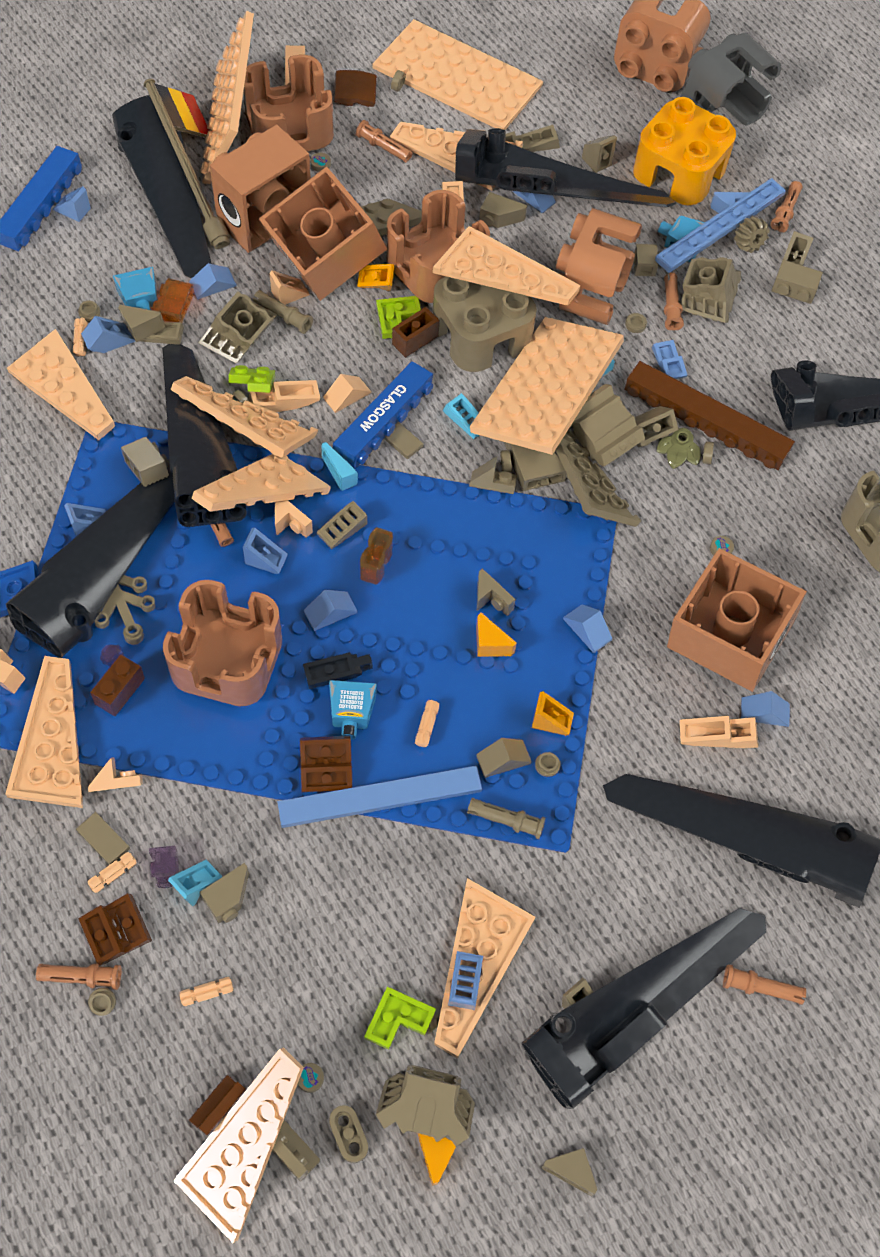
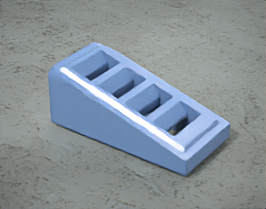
(462, 1001)

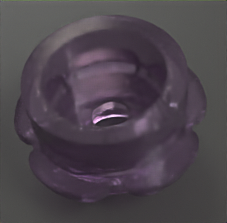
(110, 654)

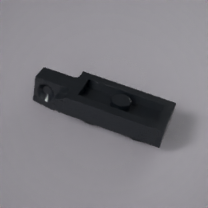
(336, 668)

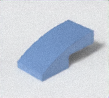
(669, 360)

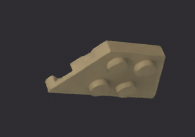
(381, 210)

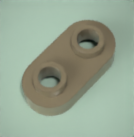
(348, 1134)

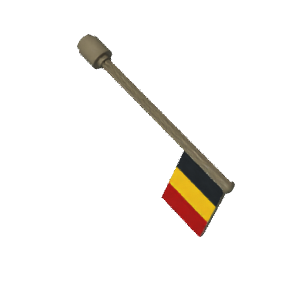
(182, 113)

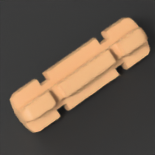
(79, 343)
(427, 723)
(112, 872)
(206, 991)

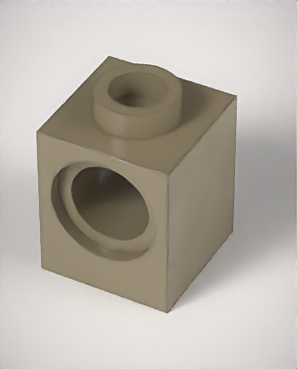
(645, 260)

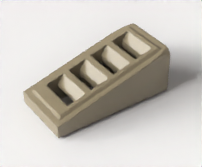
(345, 514)

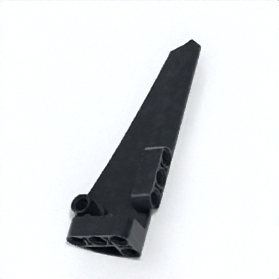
(513, 168)
(163, 181)
(823, 399)
(196, 445)
(80, 578)
(761, 834)
(633, 1008)

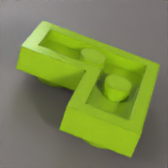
(394, 310)
(258, 379)
(398, 1010)

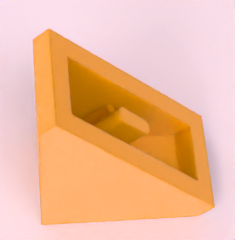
(492, 640)
(552, 715)
(436, 1155)

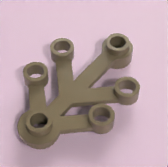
(120, 599)

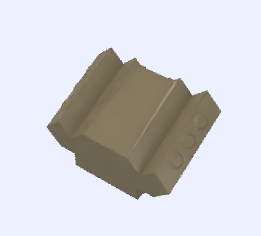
(710, 288)
(237, 327)
(606, 426)
(427, 1104)

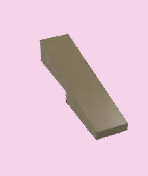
(537, 140)

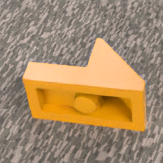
(376, 276)

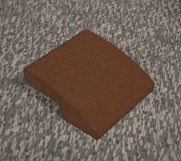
(355, 87)
(325, 763)
(103, 934)
(216, 1105)

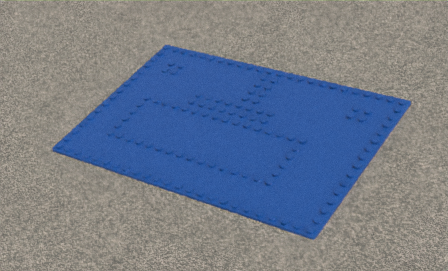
(411, 624)

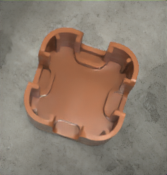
(658, 44)
(297, 108)
(421, 247)
(597, 264)
(223, 647)

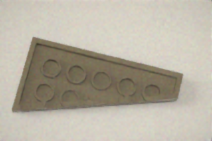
(592, 484)

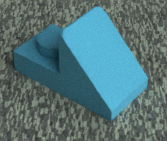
(194, 880)

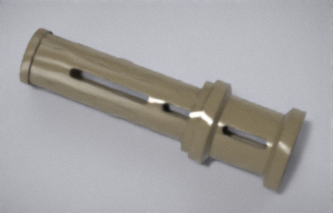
(289, 314)
(518, 820)

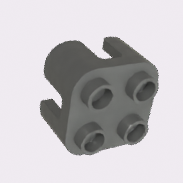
(725, 79)

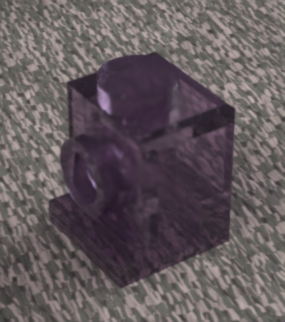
(165, 864)

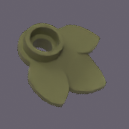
(678, 450)

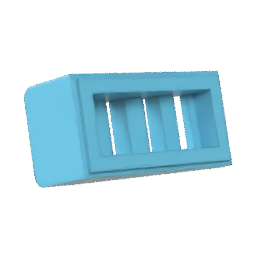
(450, 411)
(340, 469)

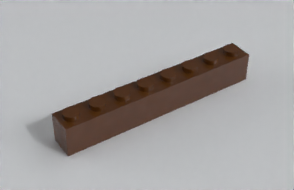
(709, 416)

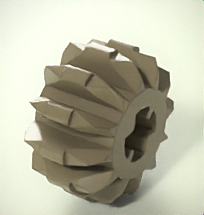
(751, 234)

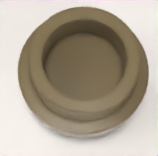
(88, 310)
(547, 764)
(102, 1001)

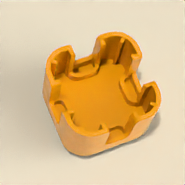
(688, 144)

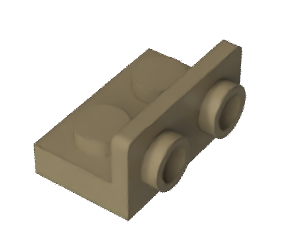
(294, 1152)

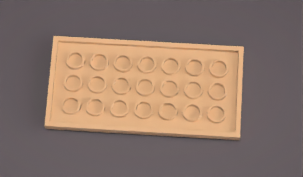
(458, 75)
(227, 95)
(547, 385)

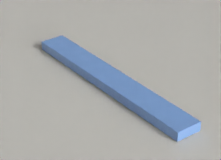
(719, 225)
(379, 796)

